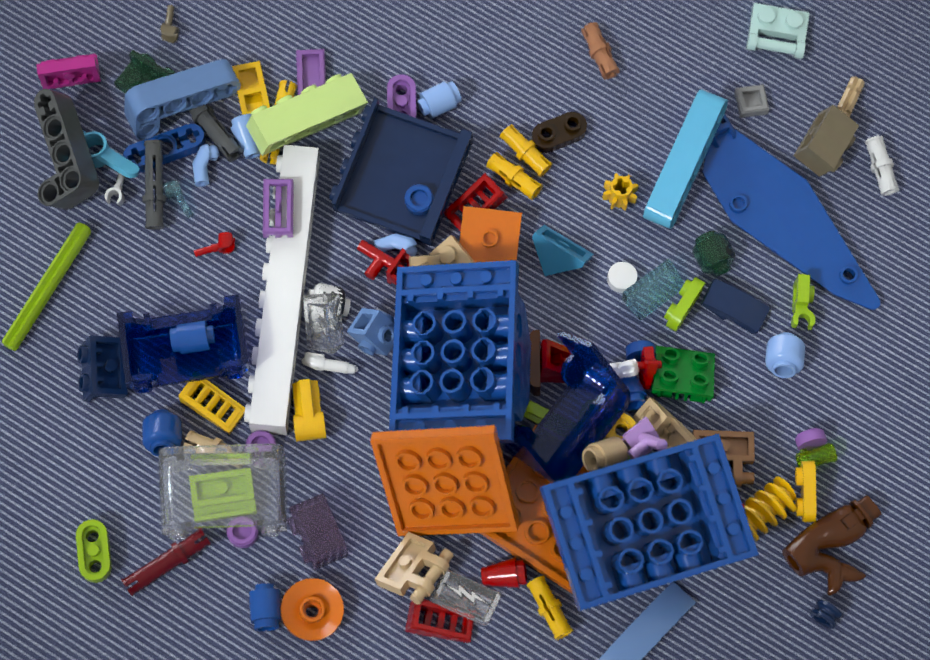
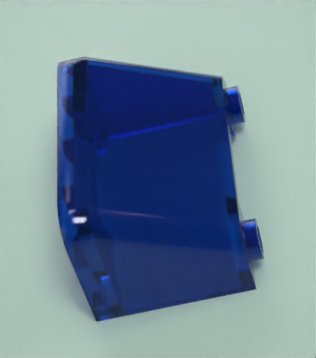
(150, 357)

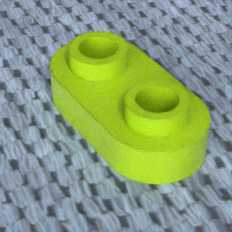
(677, 313)
(93, 552)

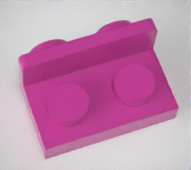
(69, 71)

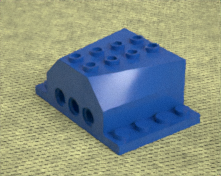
(460, 348)
(648, 521)

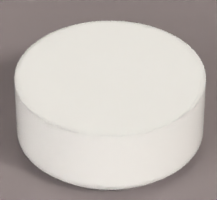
(621, 276)

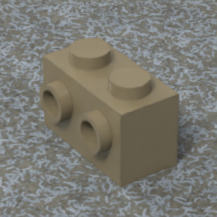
(826, 141)

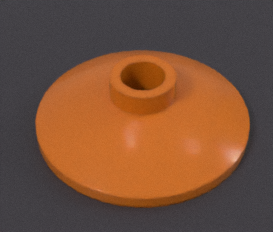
(317, 594)

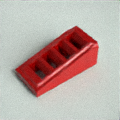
(476, 189)
(426, 629)

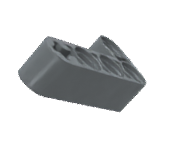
(74, 167)

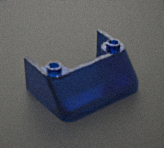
(578, 417)

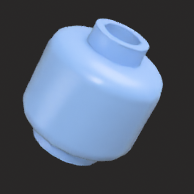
(785, 355)

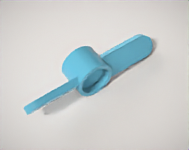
(110, 157)

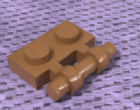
(738, 449)

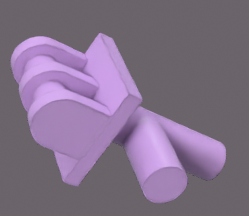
(643, 439)

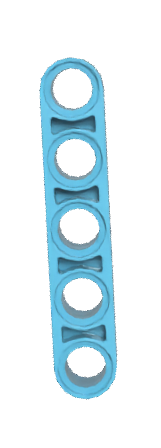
(685, 159)

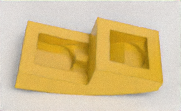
(253, 89)

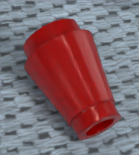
(505, 574)

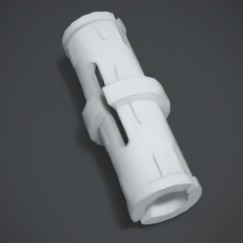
(882, 165)

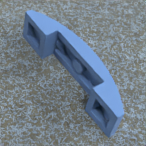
(651, 625)

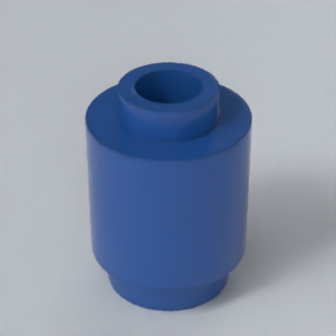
(192, 337)
(265, 607)

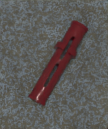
(166, 561)

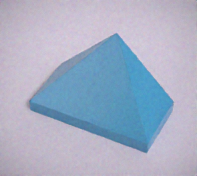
(558, 252)

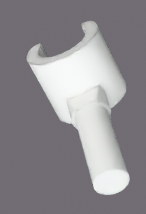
(117, 189)

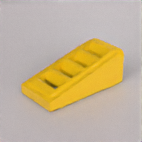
(207, 387)

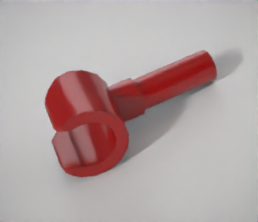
(225, 245)

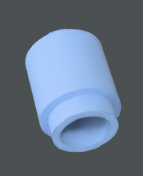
(439, 99)

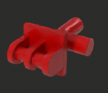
(382, 259)

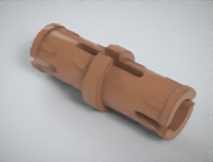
(600, 50)

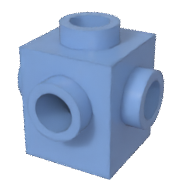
(373, 331)

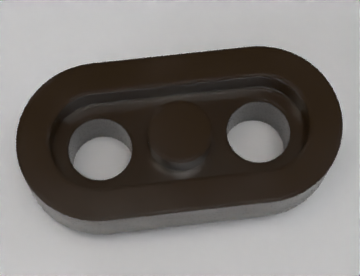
(560, 131)

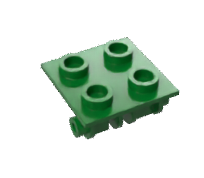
(684, 373)

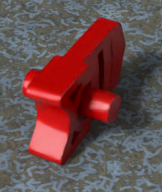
(648, 366)

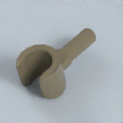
(169, 32)

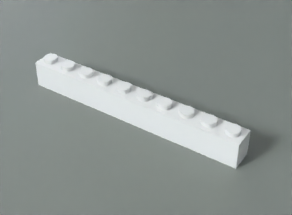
(283, 296)

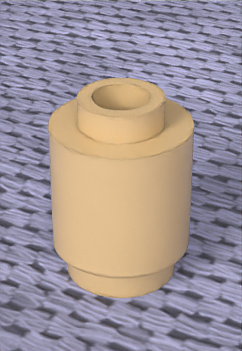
(604, 453)

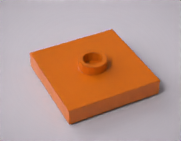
(490, 234)

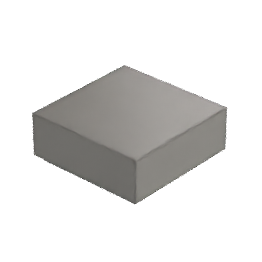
(751, 101)

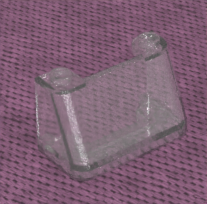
(223, 488)

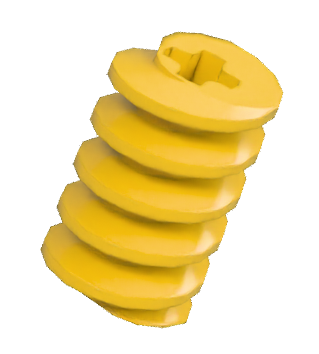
(768, 504)

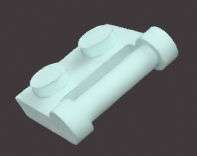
(778, 23)

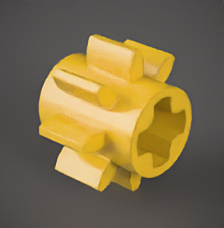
(620, 191)

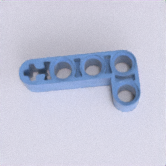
(177, 93)

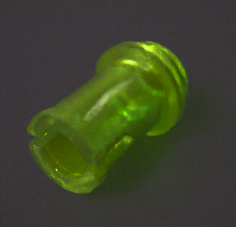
(821, 455)

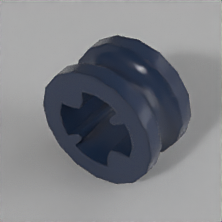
(826, 614)

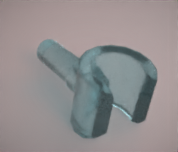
(173, 190)

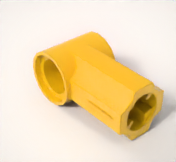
(308, 417)

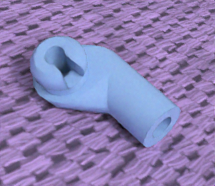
(201, 161)
(397, 241)

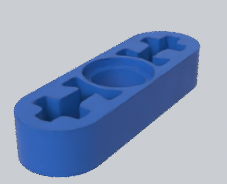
(181, 132)

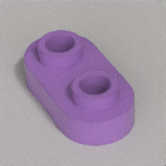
(402, 103)

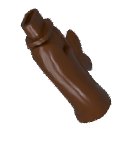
(833, 530)

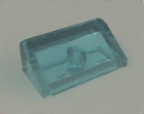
(653, 289)

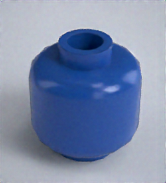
(161, 430)

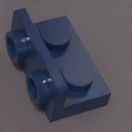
(101, 368)

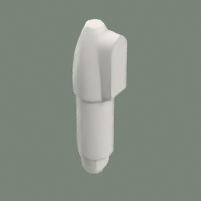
(320, 363)

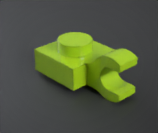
(802, 295)

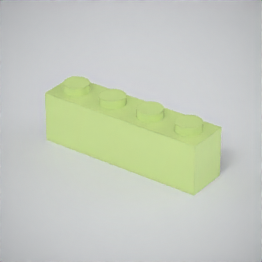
(306, 113)

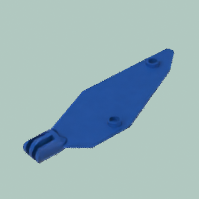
(782, 214)

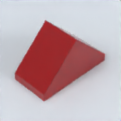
(551, 361)

